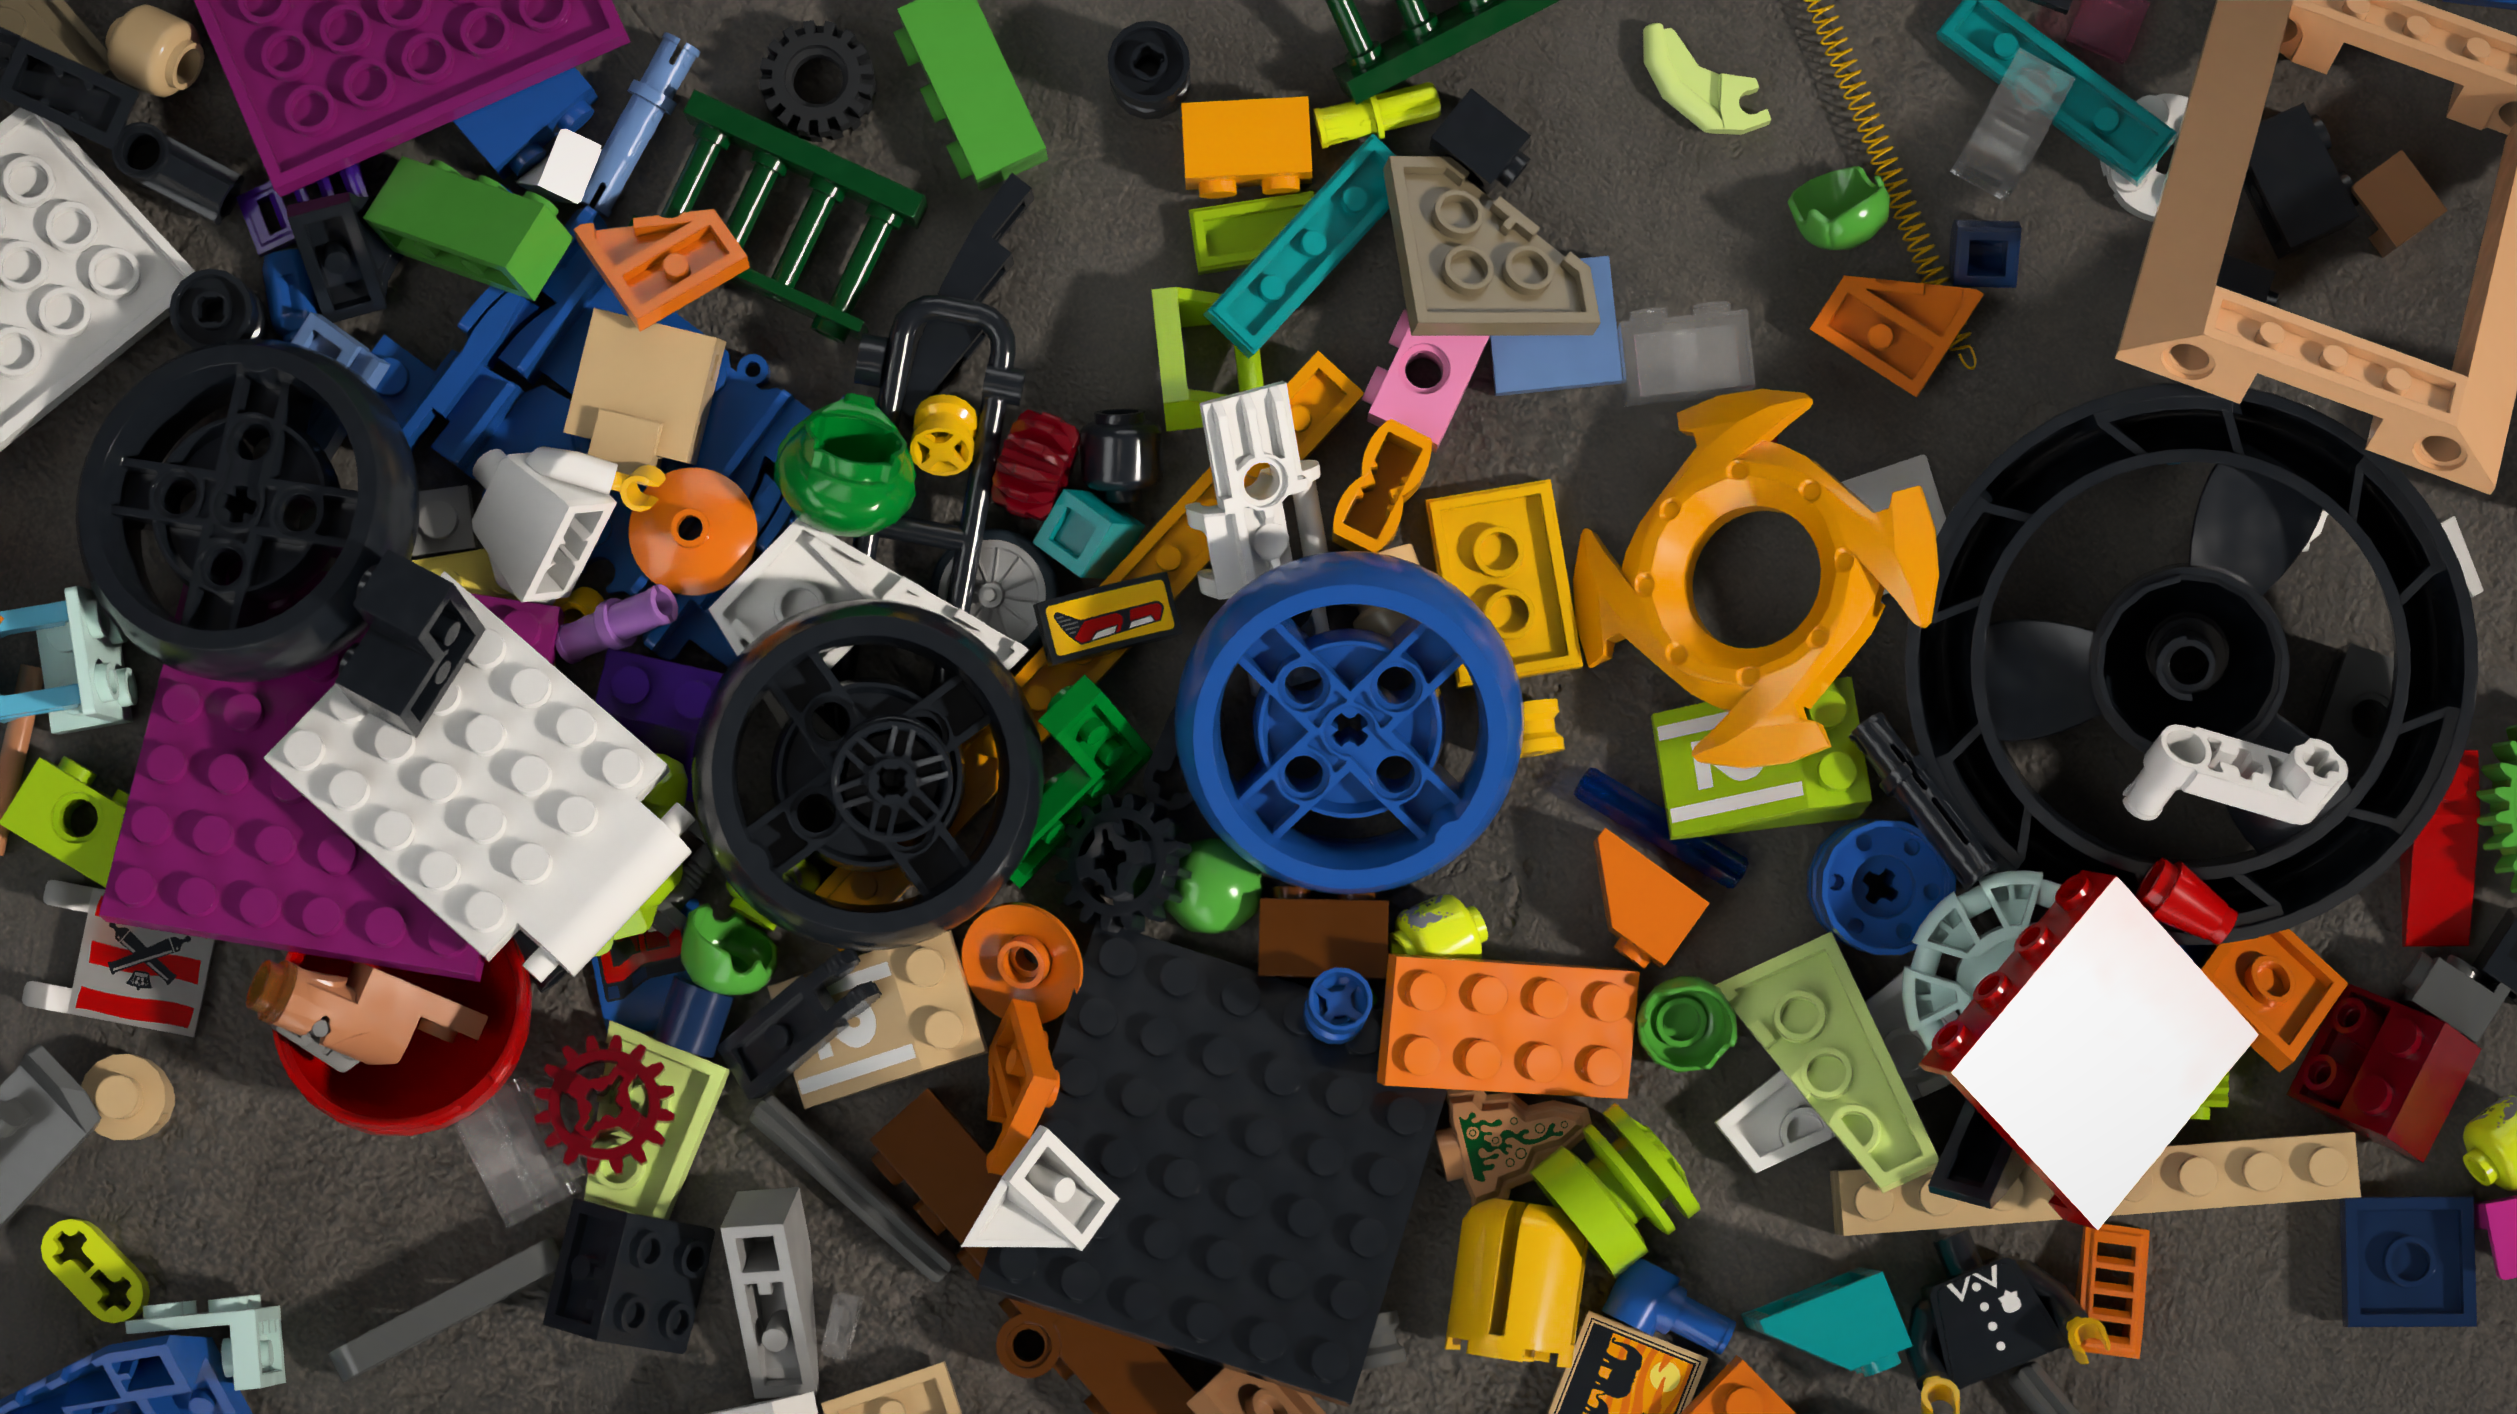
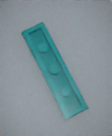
(2093, 110)
(1304, 250)

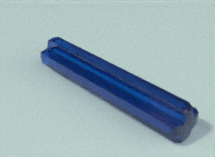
(1651, 823)

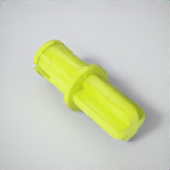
(1377, 114)

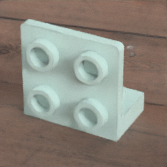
(88, 655)
(255, 1343)

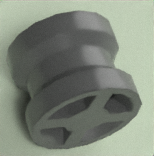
(1383, 1345)

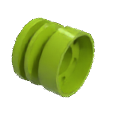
(1617, 1188)

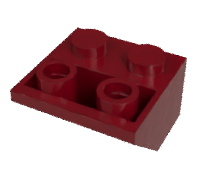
(2384, 1071)

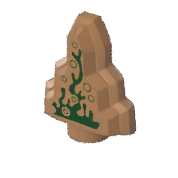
(1501, 1139)

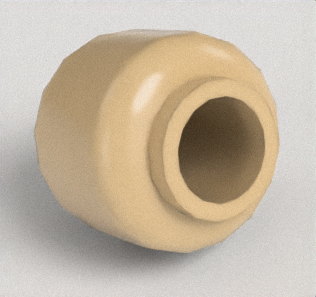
(154, 51)

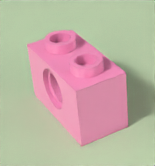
(1430, 408)

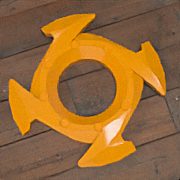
(1652, 593)

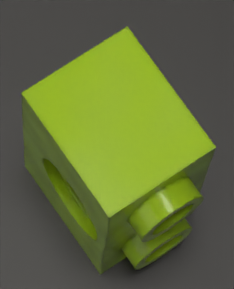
(44, 812)

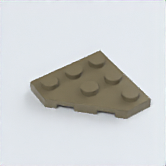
(1478, 260)

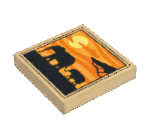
(1625, 1372)

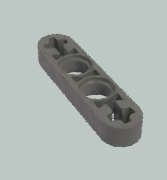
(446, 1310)

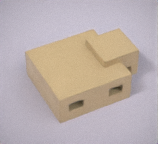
(643, 391)

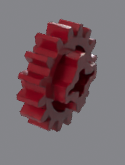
(580, 1089)

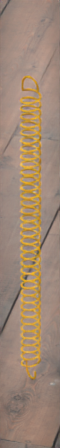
(1886, 162)

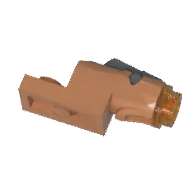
(356, 1017)

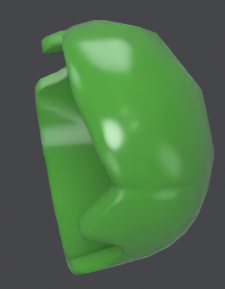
(1840, 208)
(1221, 889)
(726, 953)
(1686, 1024)

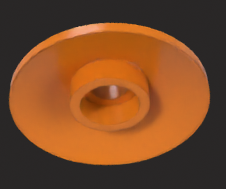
(717, 554)
(1000, 971)

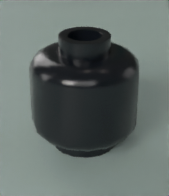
(1121, 454)

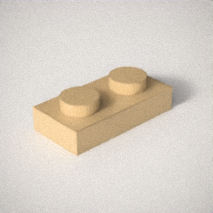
(917, 1392)

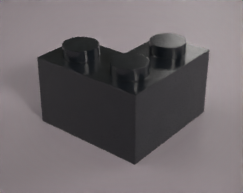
(413, 645)

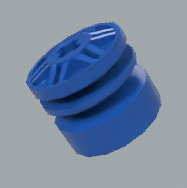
(1914, 877)

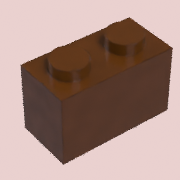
(1314, 935)

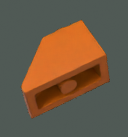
(1643, 903)

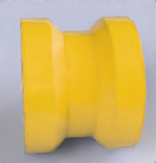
(943, 435)
(1539, 728)

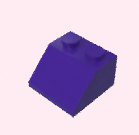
(657, 702)

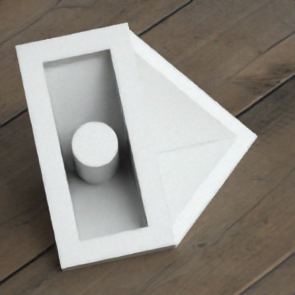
(1043, 1200)

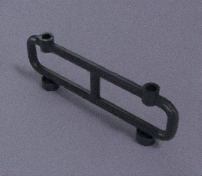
(885, 365)

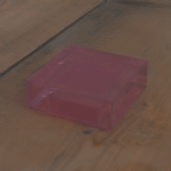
(2108, 26)

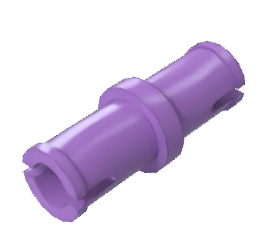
(616, 623)

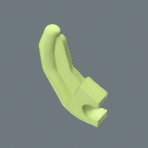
(1697, 93)

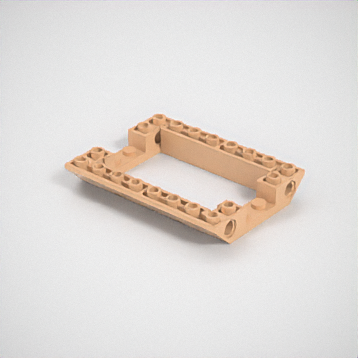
(2221, 339)

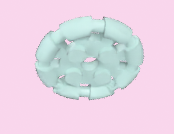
(1950, 932)

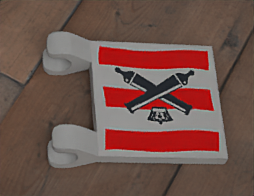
(127, 970)

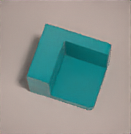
(1088, 533)

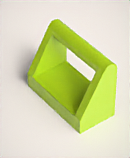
(1185, 308)

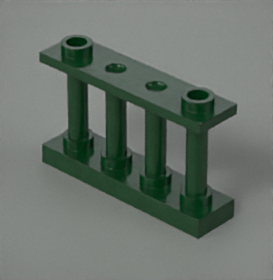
(1423, 40)
(830, 182)

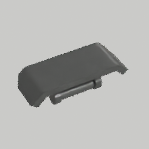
(41, 1125)

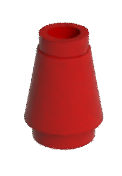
(2185, 902)

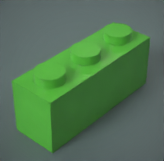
(970, 89)
(469, 226)

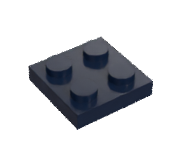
(2408, 1262)

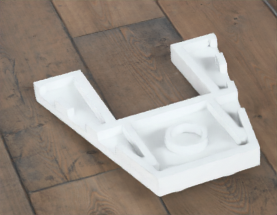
(816, 569)

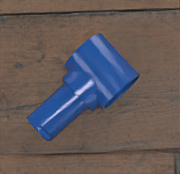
(1655, 1302)

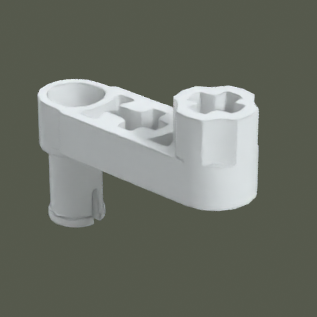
(2236, 774)

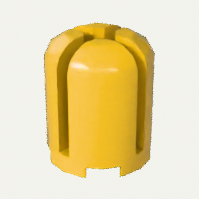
(1517, 1282)

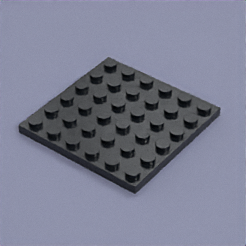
(1246, 1164)

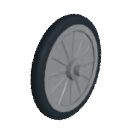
(1008, 583)

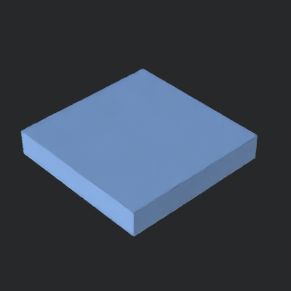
(1562, 361)

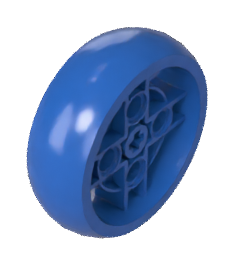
(1435, 640)

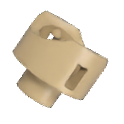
(129, 1096)

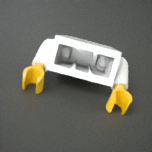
(546, 517)

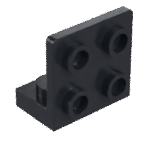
(628, 1277)

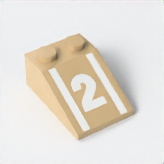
(913, 1027)

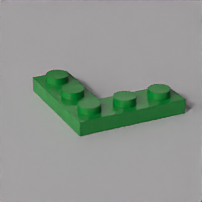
(1105, 758)

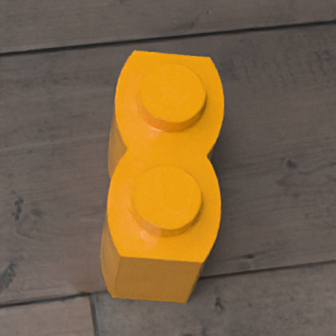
(1388, 478)

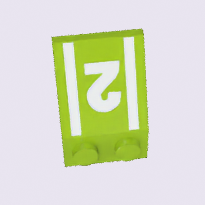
(1727, 800)

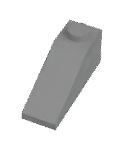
(773, 1290)

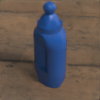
(288, 292)

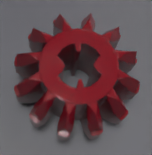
(1035, 464)

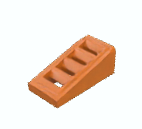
(2133, 1317)

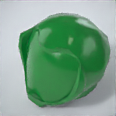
(846, 469)

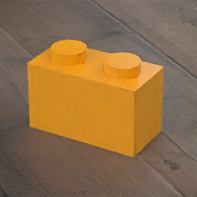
(1247, 146)

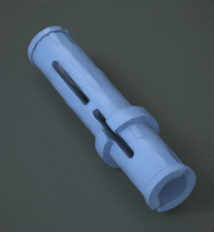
(638, 121)

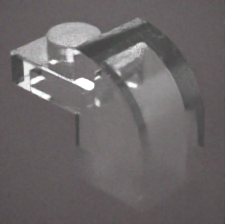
(2012, 125)

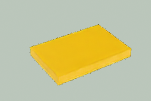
(1511, 563)

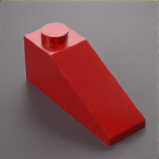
(2441, 866)

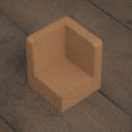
(2397, 202)

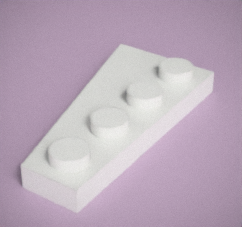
(1779, 1121)

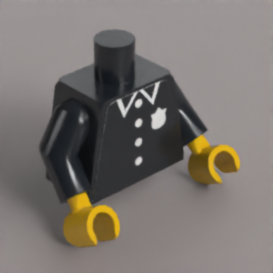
(1988, 1320)

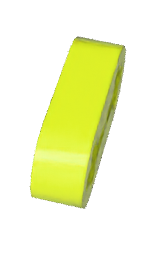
(84, 1281)

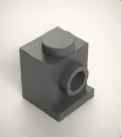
(2452, 993)

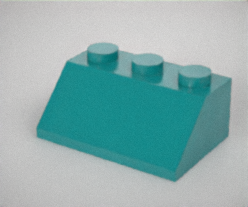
(1840, 1321)

